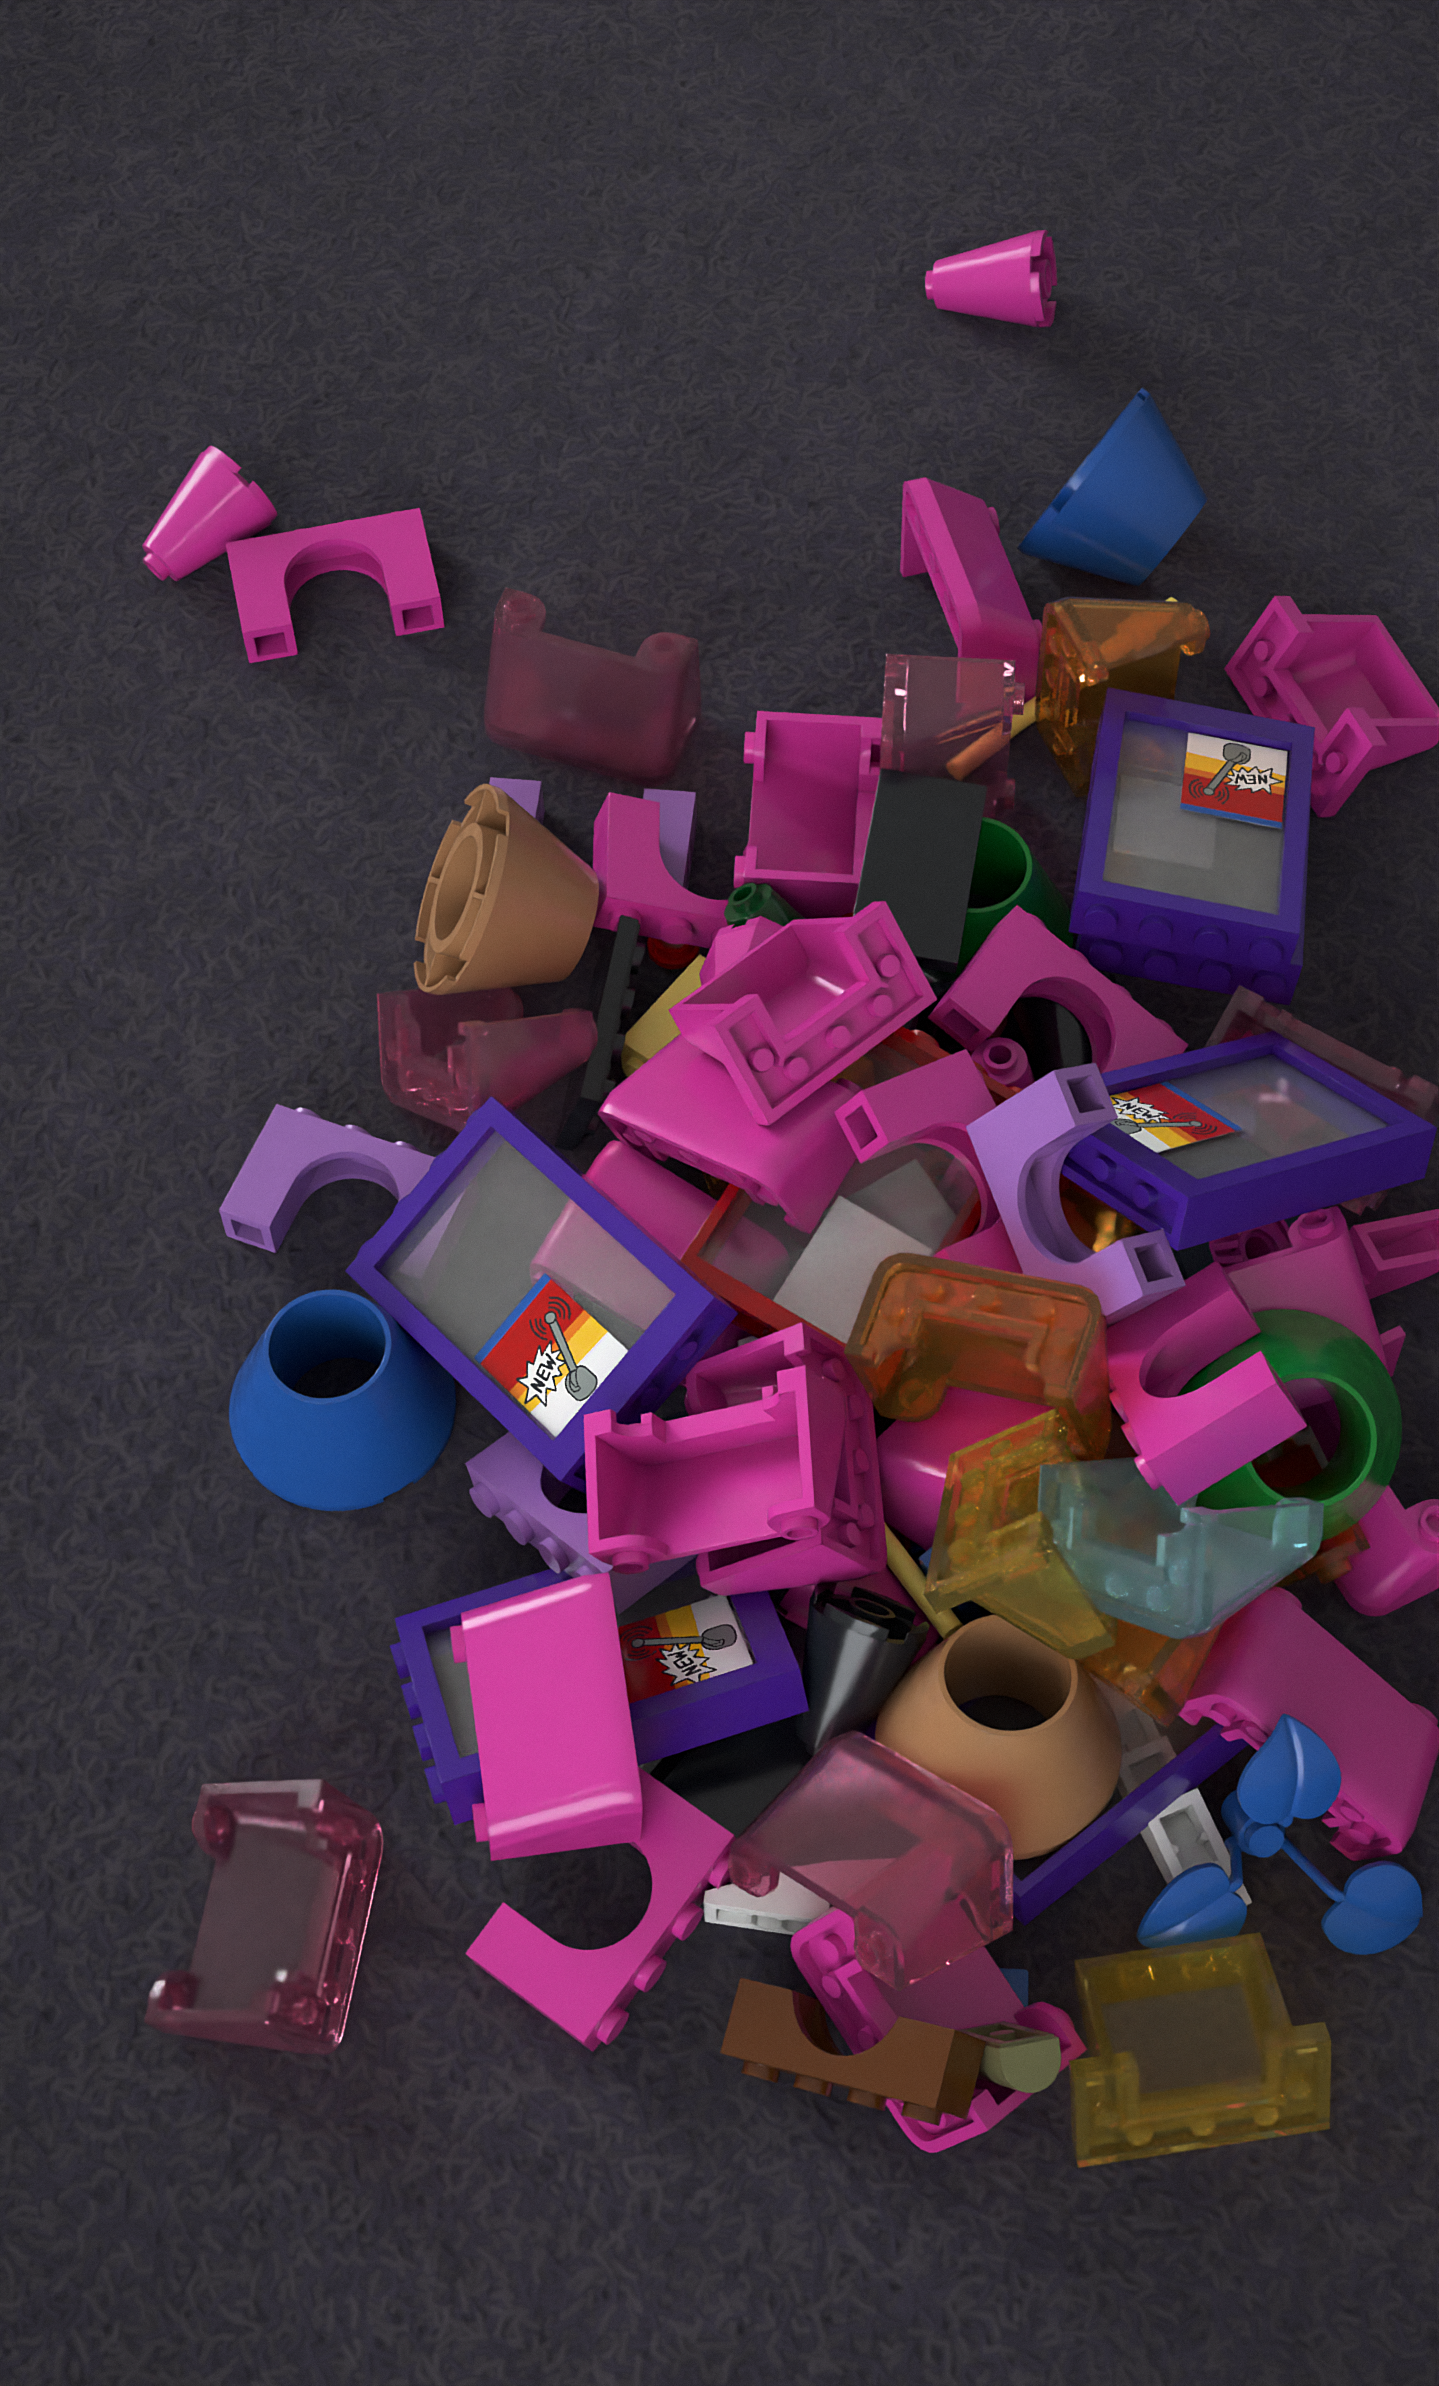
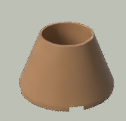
(502, 902)
(1038, 1779)

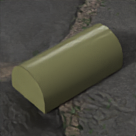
(1017, 2056)

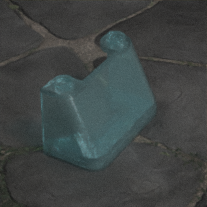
(1167, 1562)

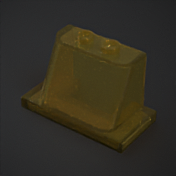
(1002, 1550)
(1191, 2053)

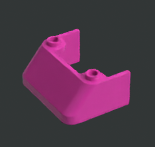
(961, 550)
(1402, 1541)

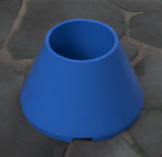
(1122, 501)
(349, 1446)

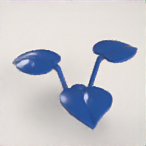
(1284, 1780)

